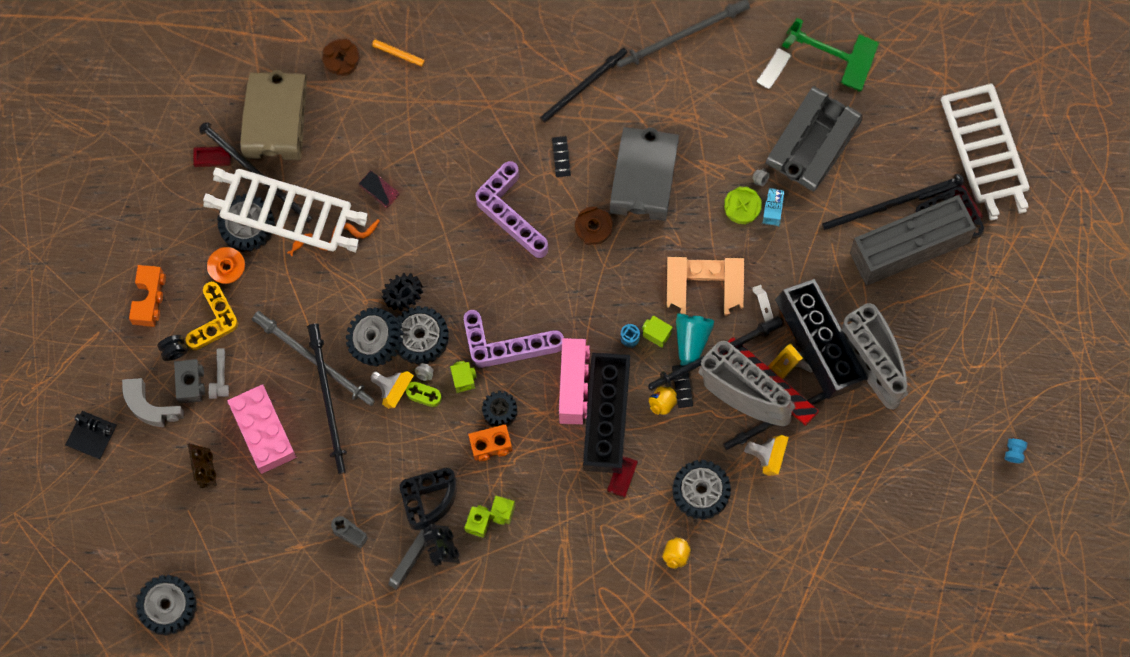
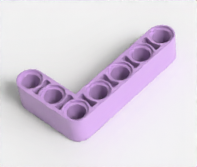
(508, 213)
(507, 346)

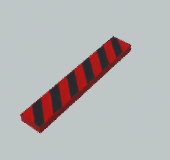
(804, 410)

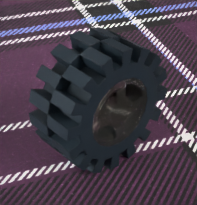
(499, 402)

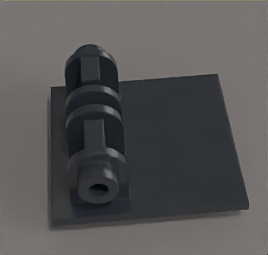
(90, 434)
(443, 539)

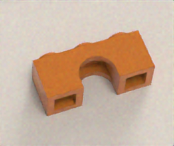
(146, 311)

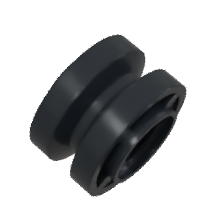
(172, 347)

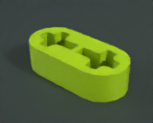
(425, 390)

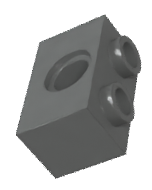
(183, 371)

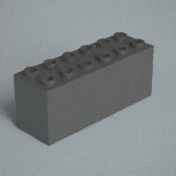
(912, 240)

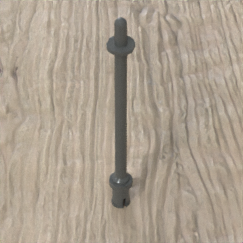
(730, 11)
(270, 326)

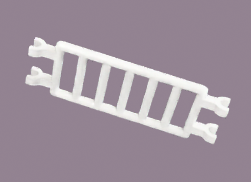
(234, 179)

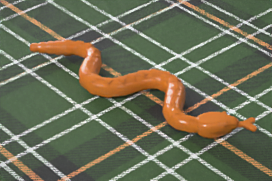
(296, 245)

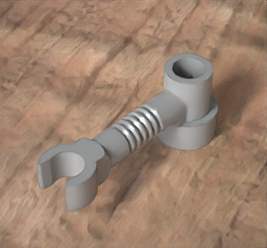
(219, 389)

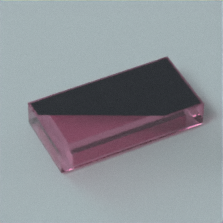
(378, 189)

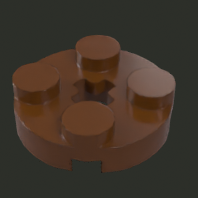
(337, 66)
(595, 215)

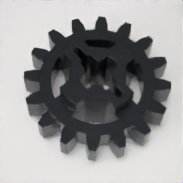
(403, 290)

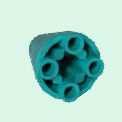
(692, 336)

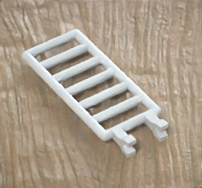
(962, 148)

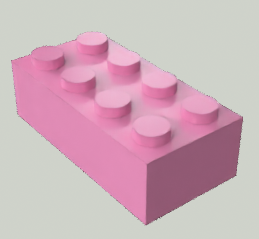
(572, 383)
(261, 429)

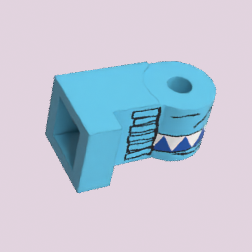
(773, 207)

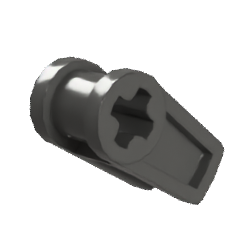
(350, 533)

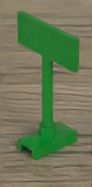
(858, 61)

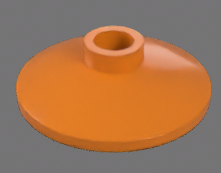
(221, 258)

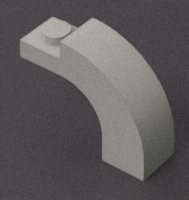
(135, 398)

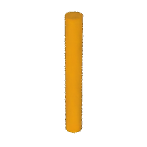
(399, 53)

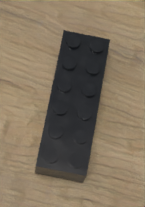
(821, 339)
(606, 413)

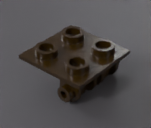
(202, 465)

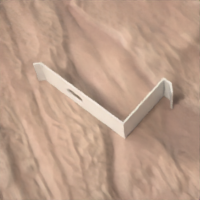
(764, 302)

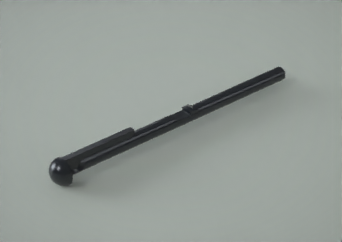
(205, 128)
(922, 194)

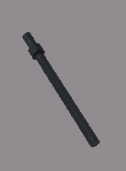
(610, 62)
(743, 437)

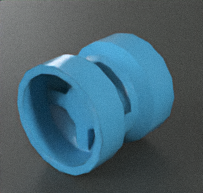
(630, 340)
(1016, 449)

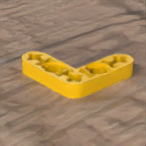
(218, 323)

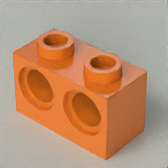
(489, 437)

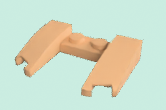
(728, 270)

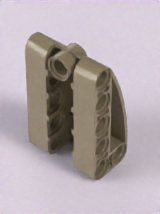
(274, 115)

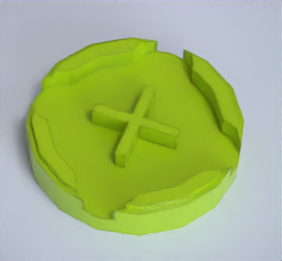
(742, 205)

